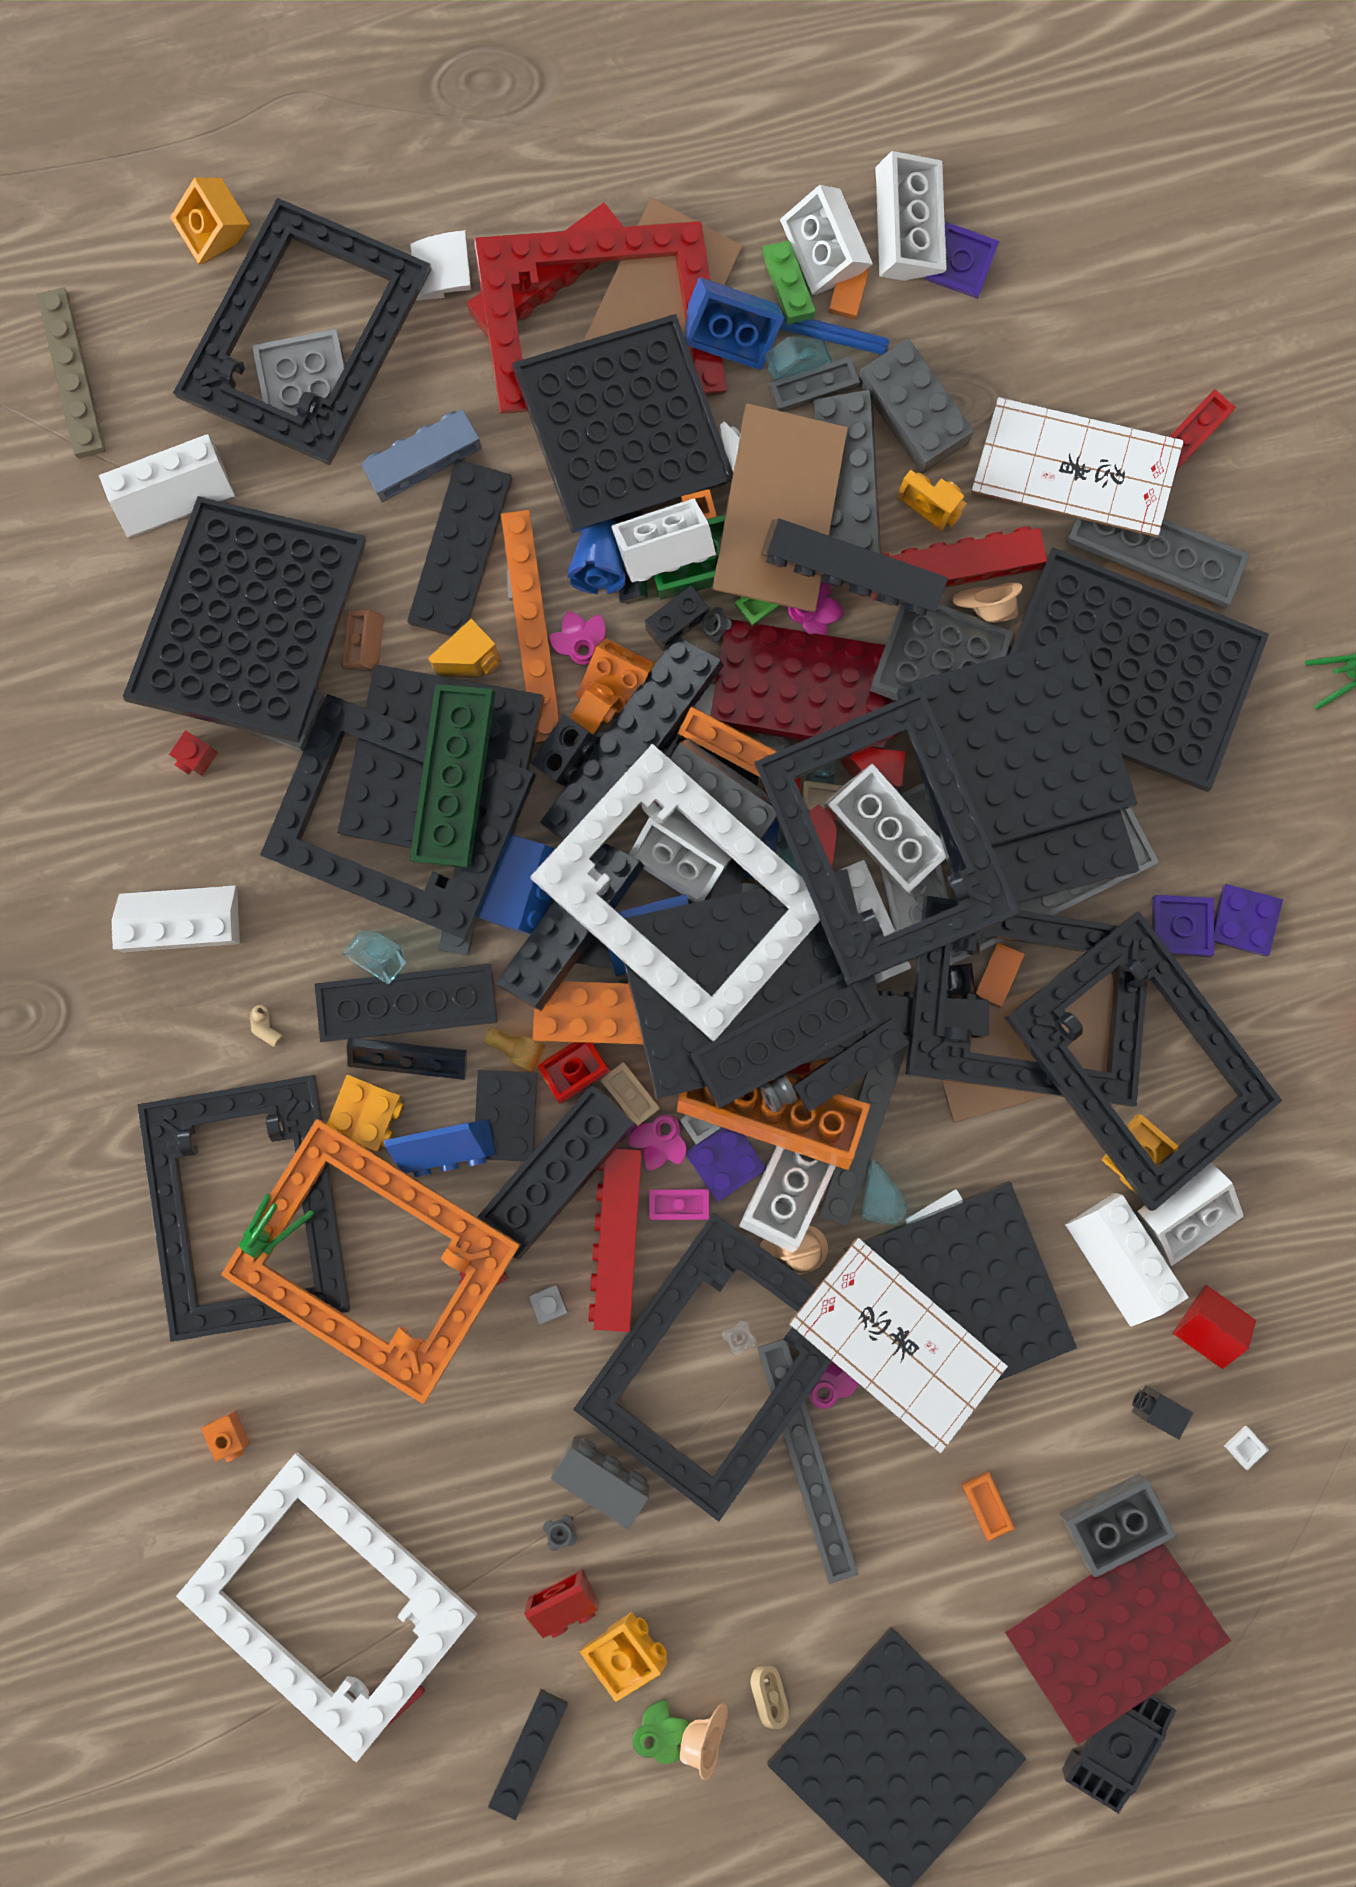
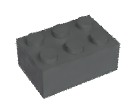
(601, 1481)
(1117, 1525)

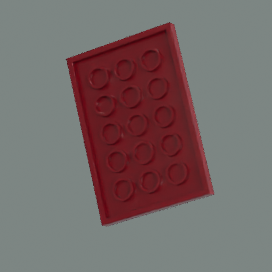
(794, 681)
(1116, 1640)

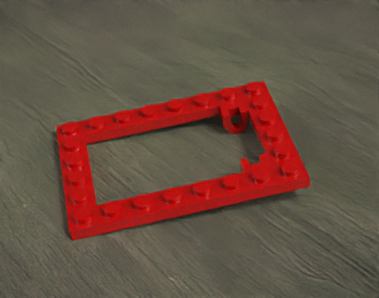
(510, 256)

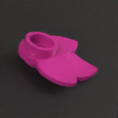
(826, 612)
(578, 634)
(656, 1145)
(837, 1382)

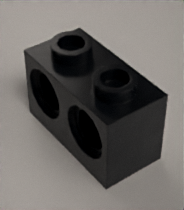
(676, 617)
(561, 747)
(1161, 1412)

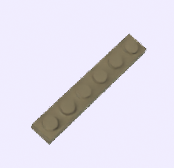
(71, 372)

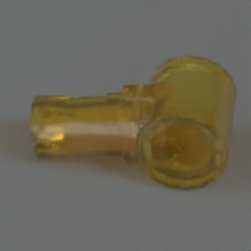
(520, 1050)

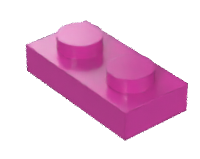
(678, 1204)

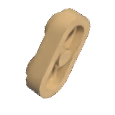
(769, 1697)

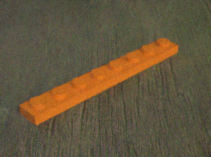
(530, 616)

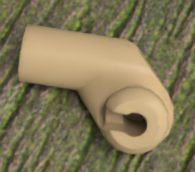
(261, 1026)

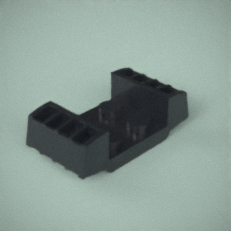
(1120, 1754)

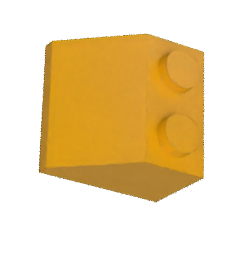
(209, 218)
(466, 654)

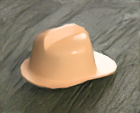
(991, 603)
(807, 1257)
(702, 1742)

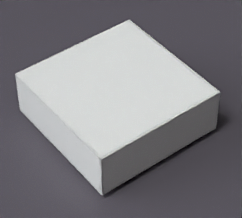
(1246, 1448)

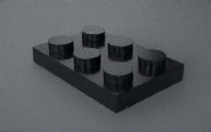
(510, 1106)

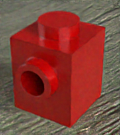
(192, 754)

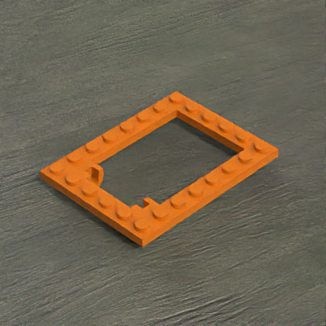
(406, 1361)

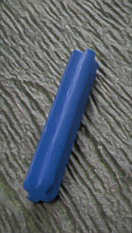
(838, 335)

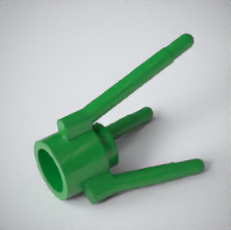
(1349, 668)
(257, 1239)

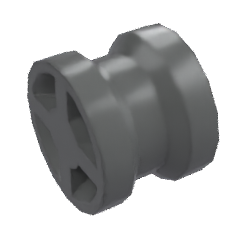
(778, 1093)

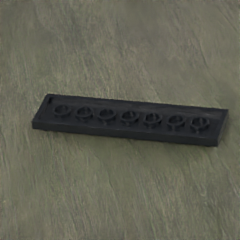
(646, 719)

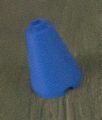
(597, 561)

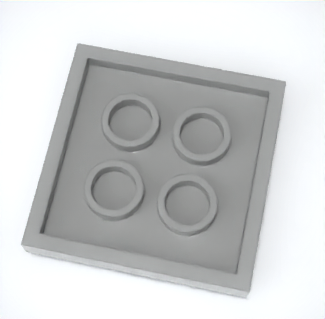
(298, 366)

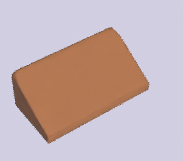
(362, 640)

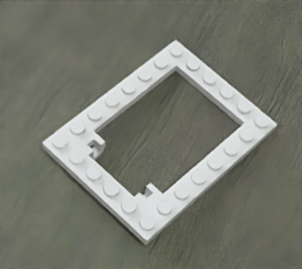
(575, 885)
(432, 1607)

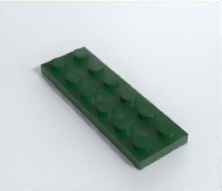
(452, 776)

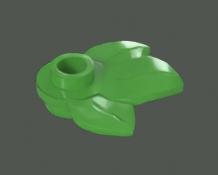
(664, 1730)

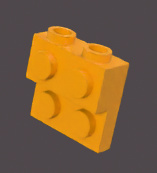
(937, 504)
(365, 1112)
(1151, 1139)
(625, 1656)

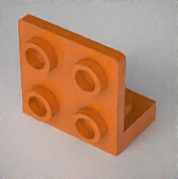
(617, 669)

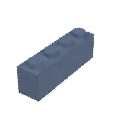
(421, 455)

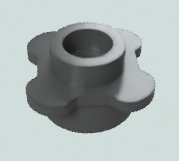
(710, 622)
(556, 1541)

